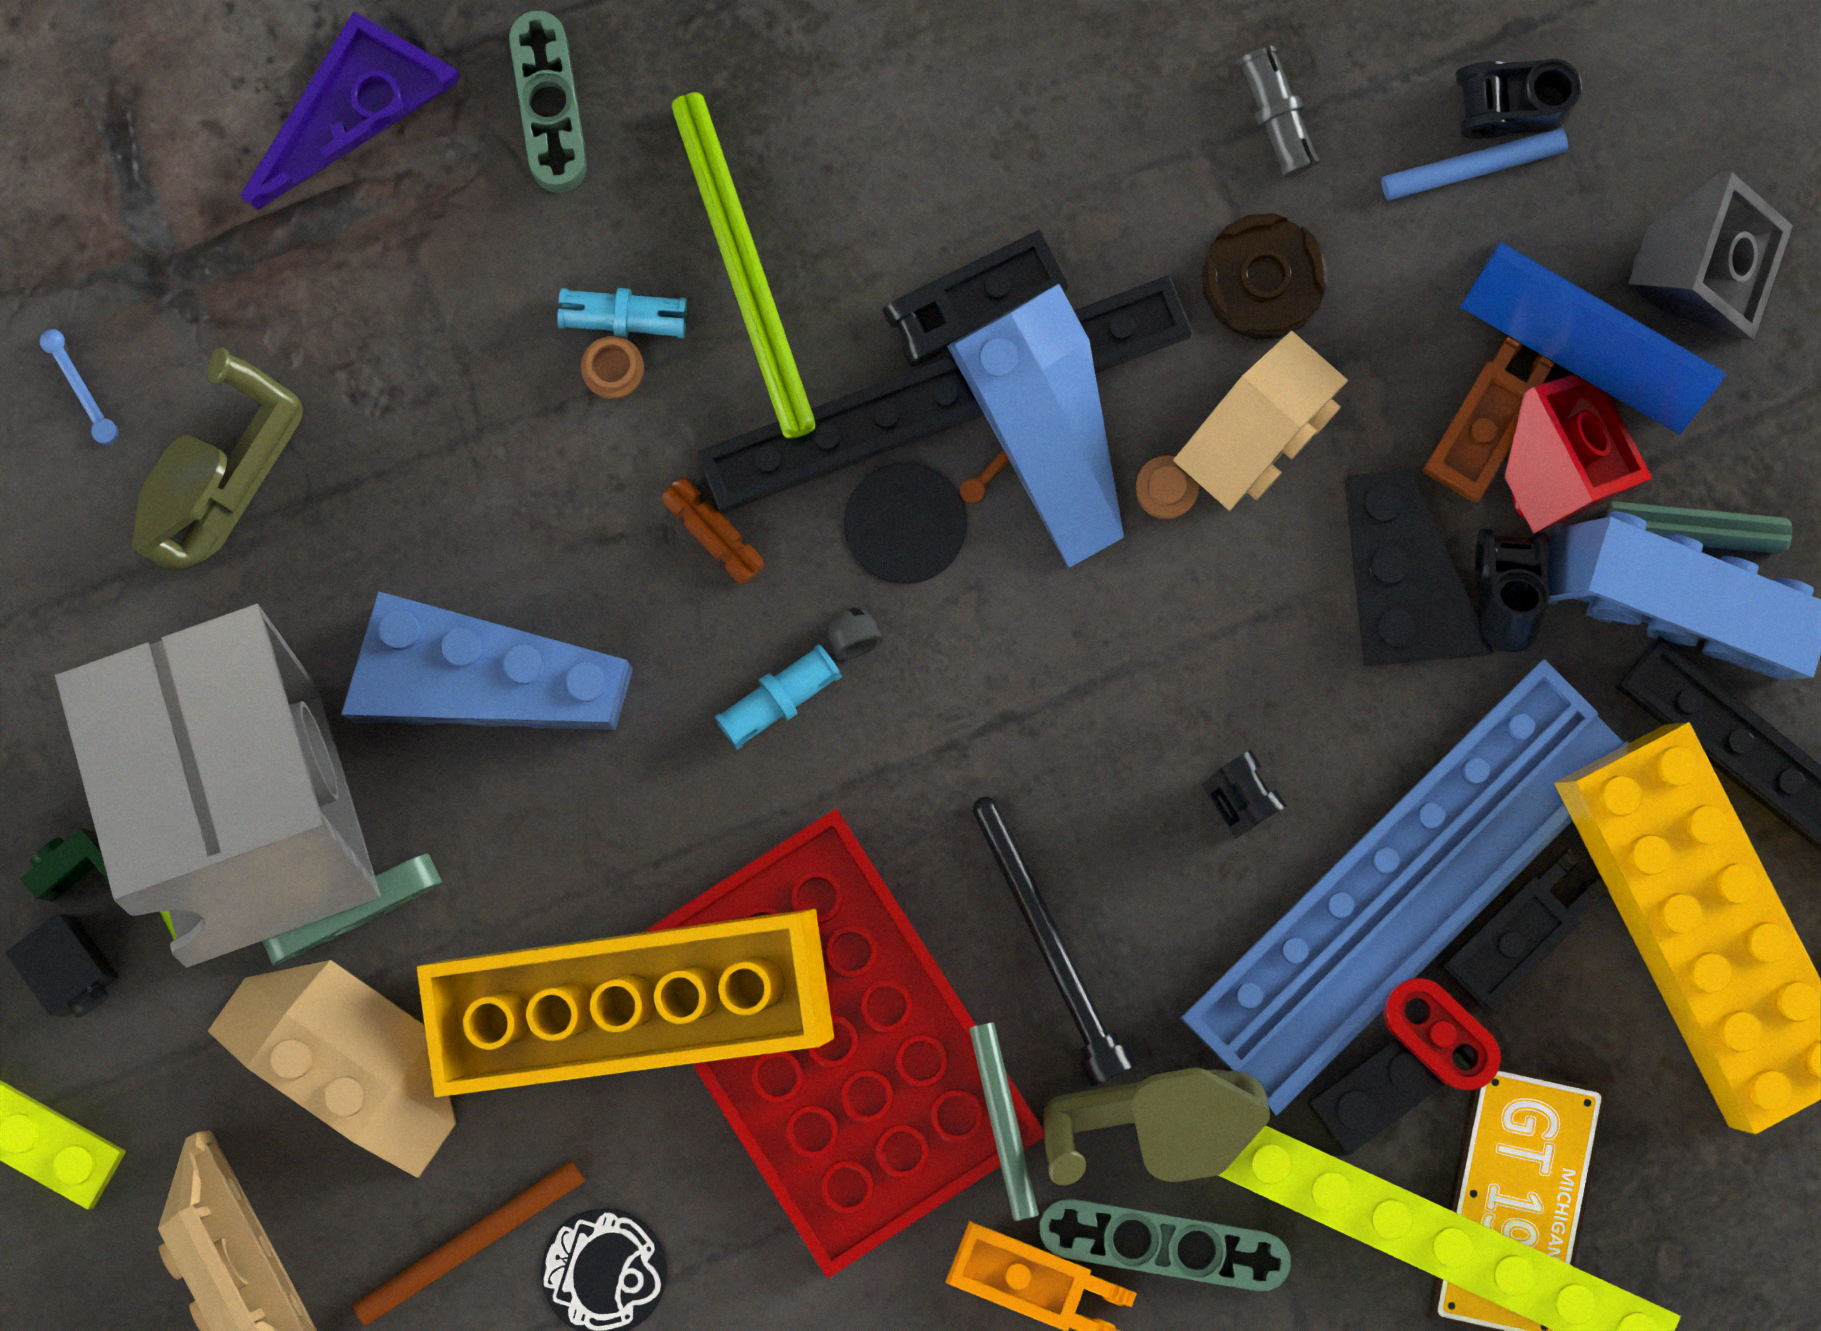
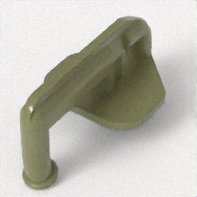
(204, 486)
(1184, 1119)

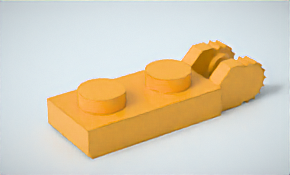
(1030, 1280)

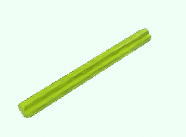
(743, 265)

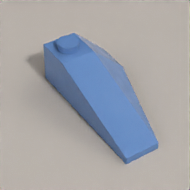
(1044, 405)

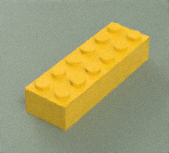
(1704, 922)
(626, 1003)

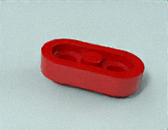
(1440, 1033)

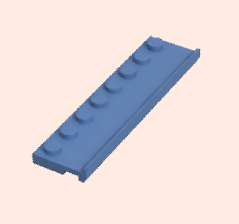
(1402, 889)

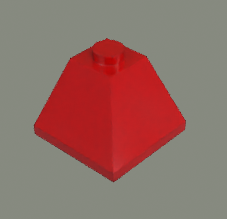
(1569, 453)

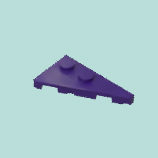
(355, 94)

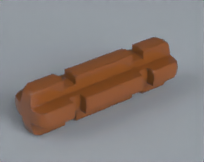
(713, 530)

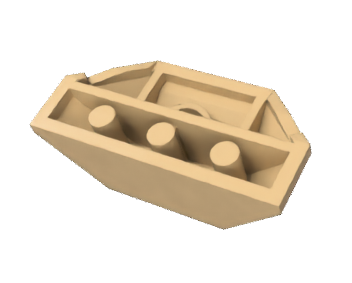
(341, 1058)
(223, 1248)

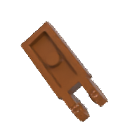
(1484, 424)

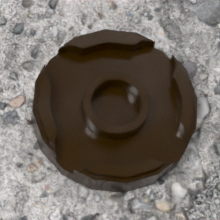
(1264, 276)

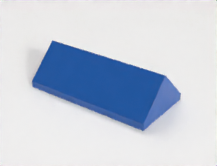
(1591, 338)

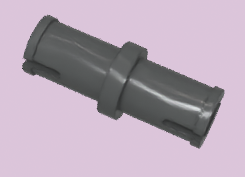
(1279, 111)

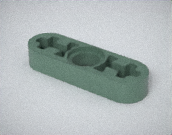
(557, 56)
(396, 889)

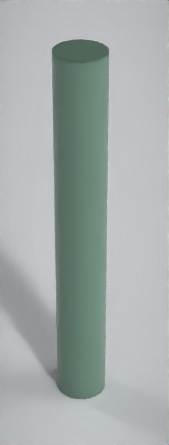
(1003, 1121)

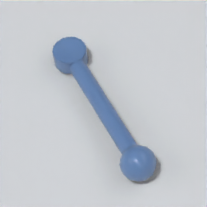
(103, 429)

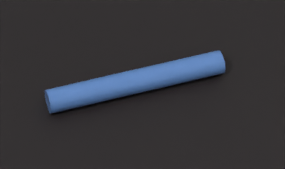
(1474, 164)

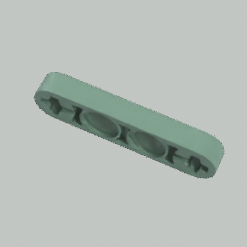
(1163, 1248)

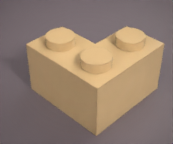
(1264, 414)

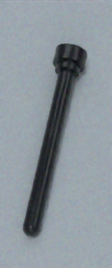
(1103, 1052)

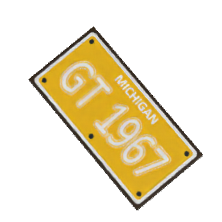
(1523, 1174)

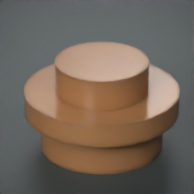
(612, 367)
(1165, 488)

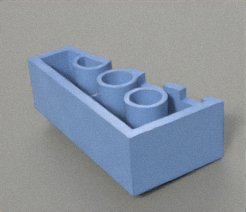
(1687, 595)

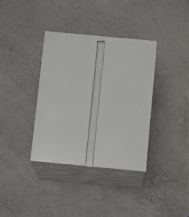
(217, 785)

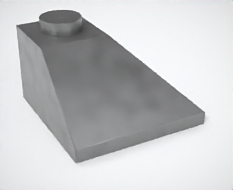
(1713, 257)

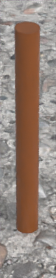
(468, 1243)

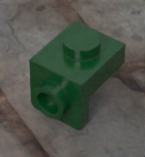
(62, 864)

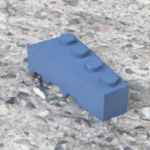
(463, 670)

